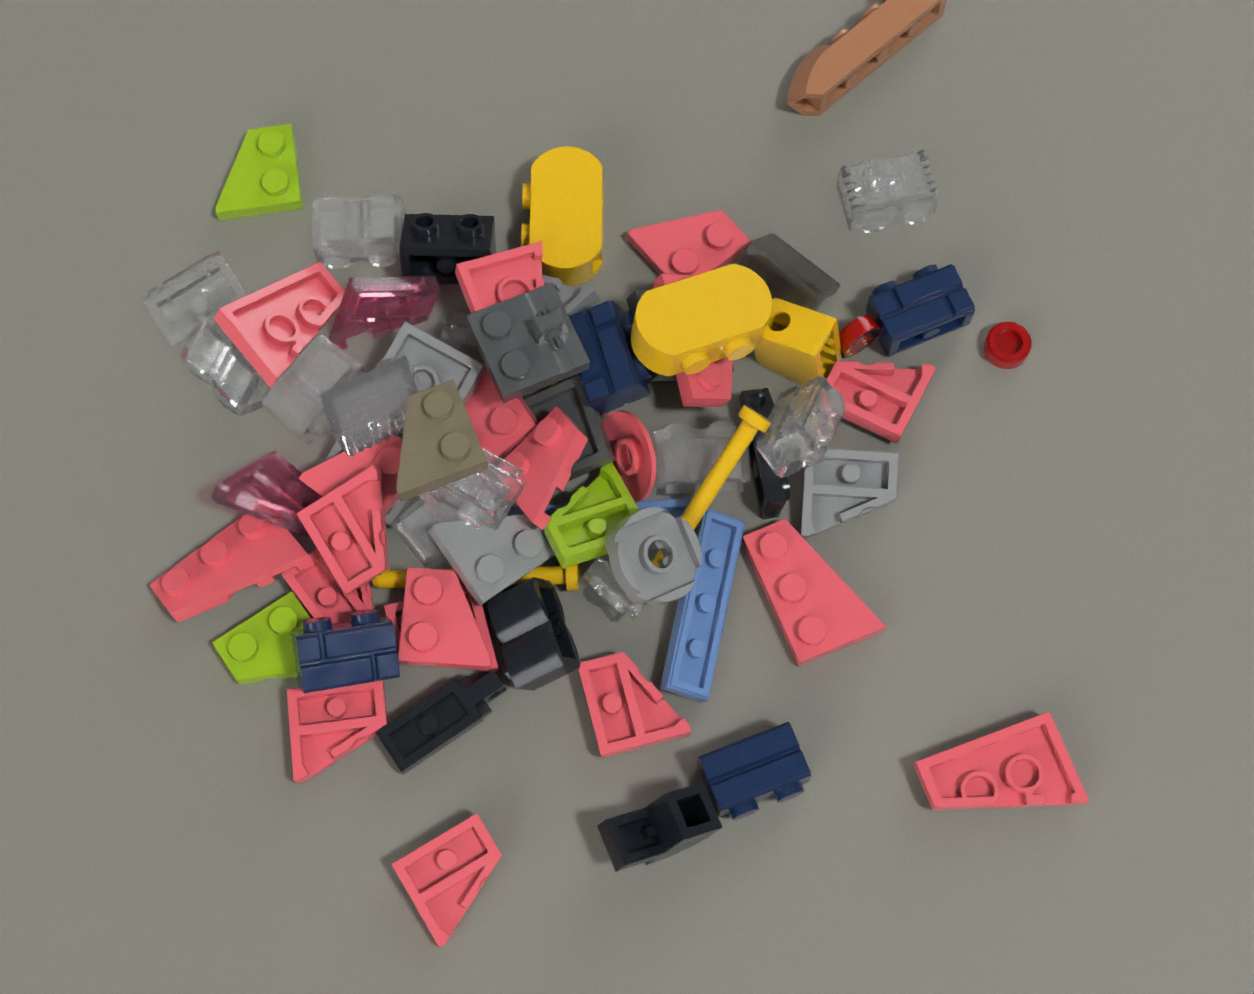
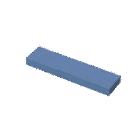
(703, 610)

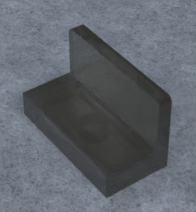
(788, 272)

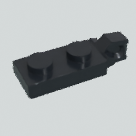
(769, 489)
(439, 719)

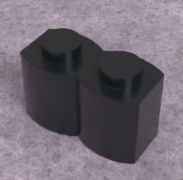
(532, 634)

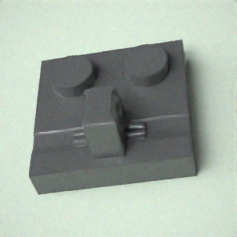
(527, 342)
(572, 400)

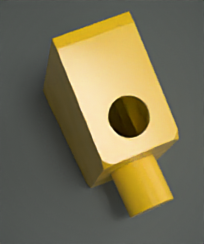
(799, 342)

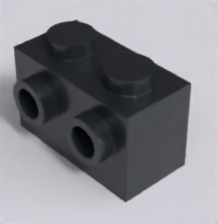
(439, 242)

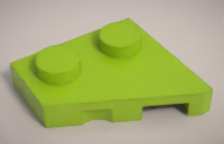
(263, 175)
(583, 525)
(263, 643)

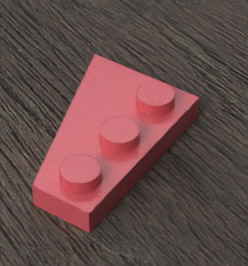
(500, 276)
(807, 595)
(1004, 770)

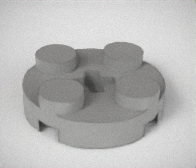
(630, 559)

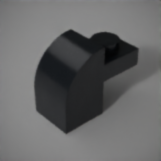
(660, 829)

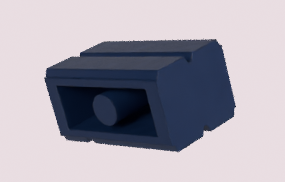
(920, 308)
(614, 369)
(345, 652)
(754, 771)

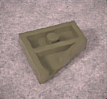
(437, 442)

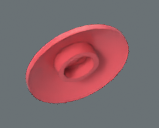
(632, 452)

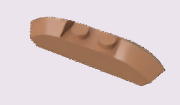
(856, 53)

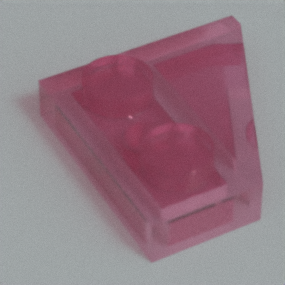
(382, 305)
(268, 492)

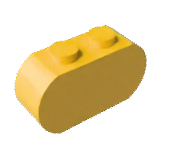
(566, 213)
(701, 320)

